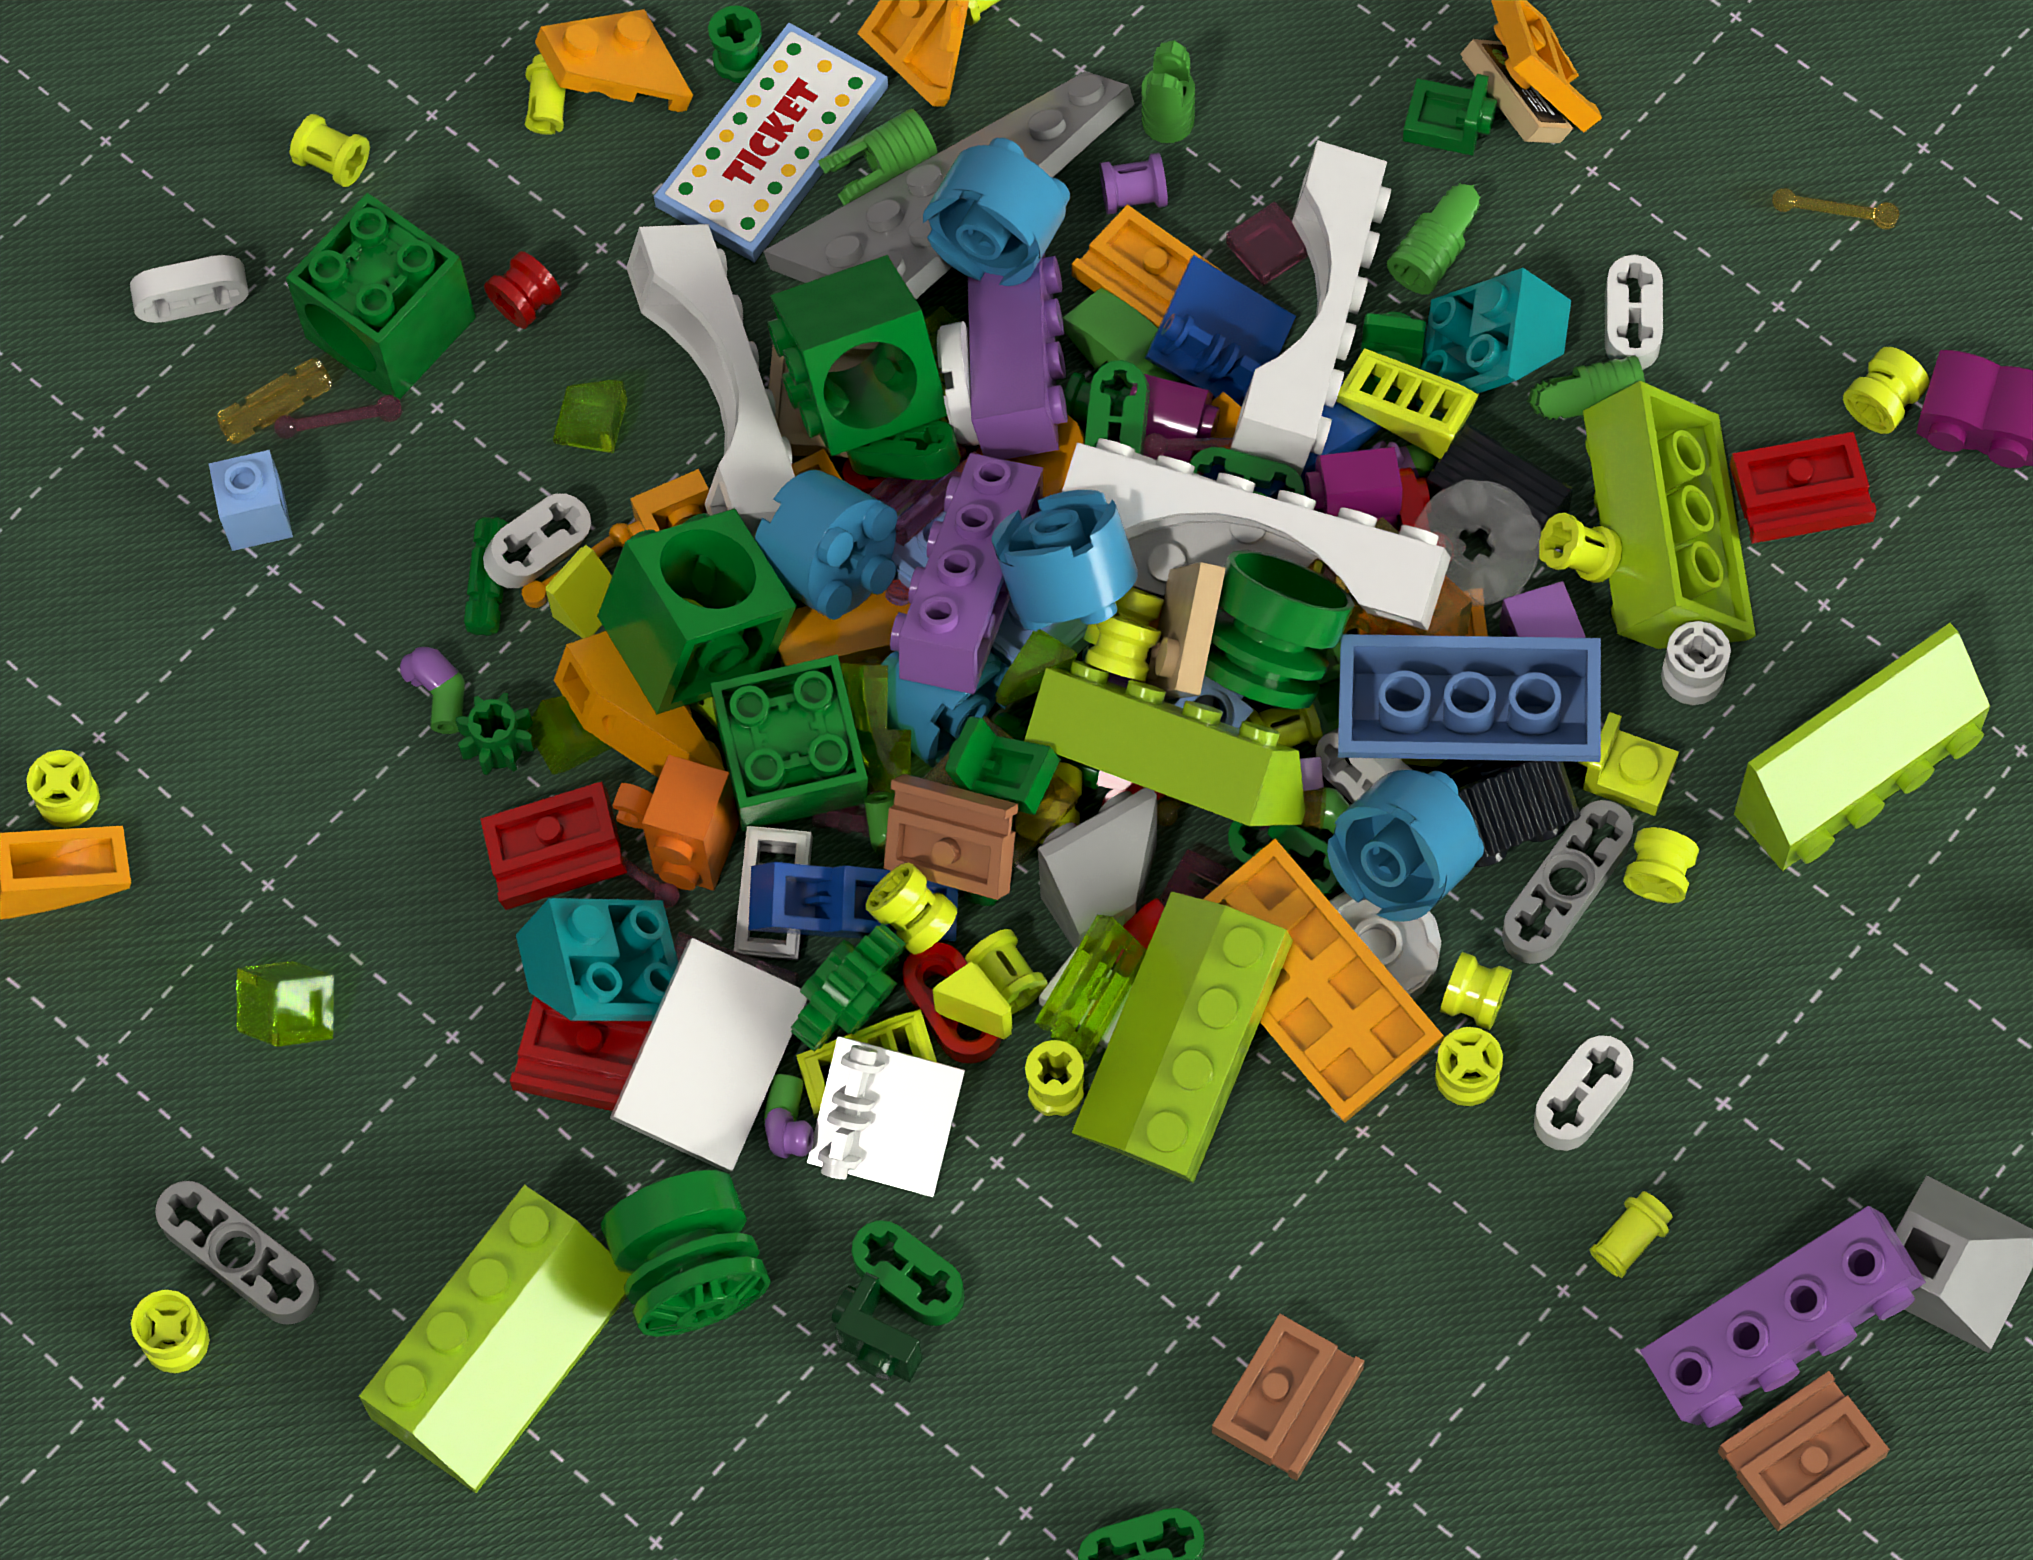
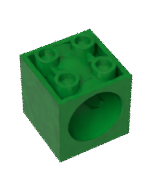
(381, 297)
(885, 392)
(682, 646)
(789, 742)

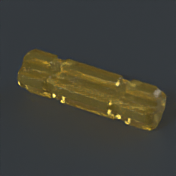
(274, 400)

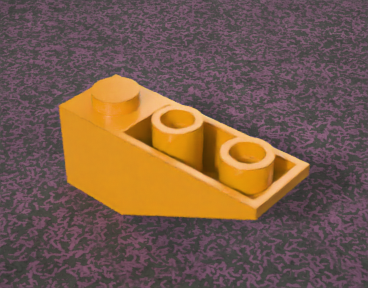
(620, 715)

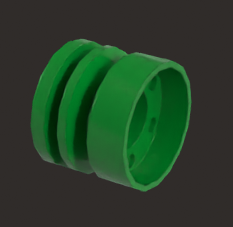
(1273, 629)
(685, 1253)

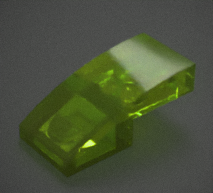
(883, 748)

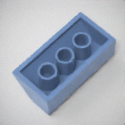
(1470, 698)

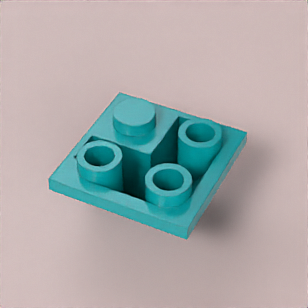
(1495, 331)
(599, 957)

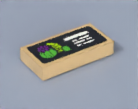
(1525, 109)

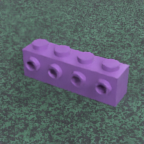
(1017, 362)
(961, 589)
(1783, 1318)

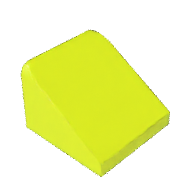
(579, 592)
(973, 1001)

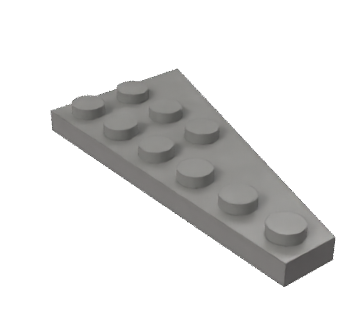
(891, 216)

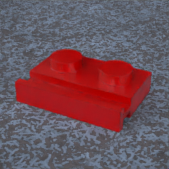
(1802, 487)
(553, 845)
(576, 1058)

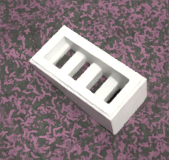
(770, 841)

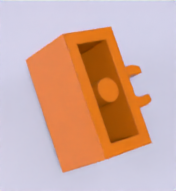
(684, 821)

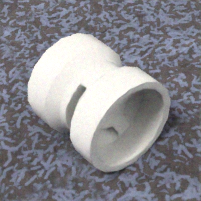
(1692, 677)

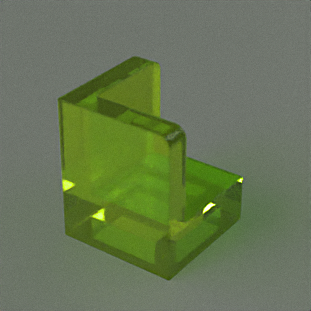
(285, 1003)

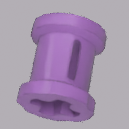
(1133, 183)

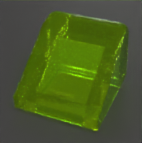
(591, 415)
(1029, 666)
(562, 737)

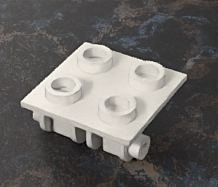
(885, 1116)

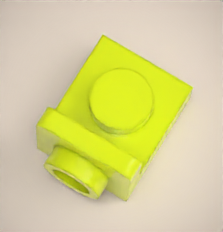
(1630, 769)

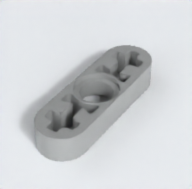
(1557, 927)
(261, 1294)

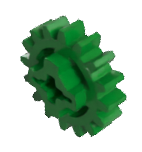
(848, 987)

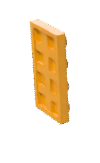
(1334, 999)

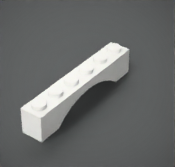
(687, 293)
(1288, 394)
(1383, 570)

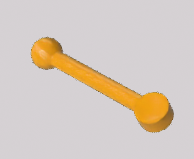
(535, 592)

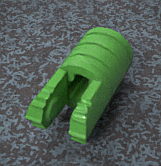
(1169, 95)
(887, 150)
(1434, 241)
(1585, 387)

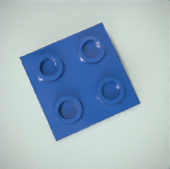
(1218, 332)

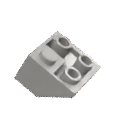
(1100, 864)
(1969, 1260)

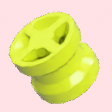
(1123, 647)
(58, 774)
(1661, 865)
(1476, 991)
(1474, 1052)

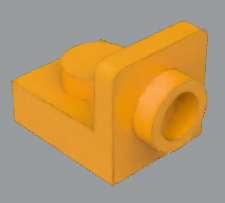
(669, 503)

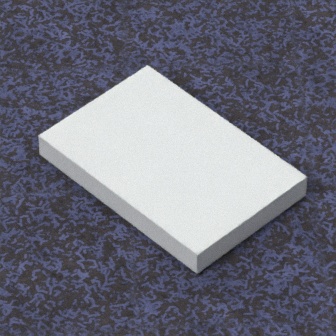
(709, 1055)

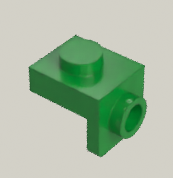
(1449, 115)
(1001, 766)

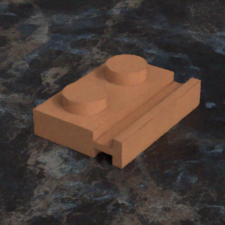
(951, 835)
(1287, 1397)
(1803, 1451)

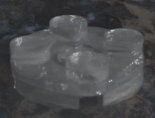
(1511, 534)

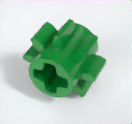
(503, 733)

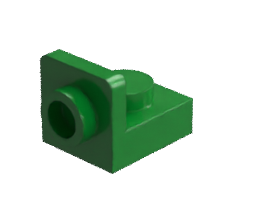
(1394, 337)

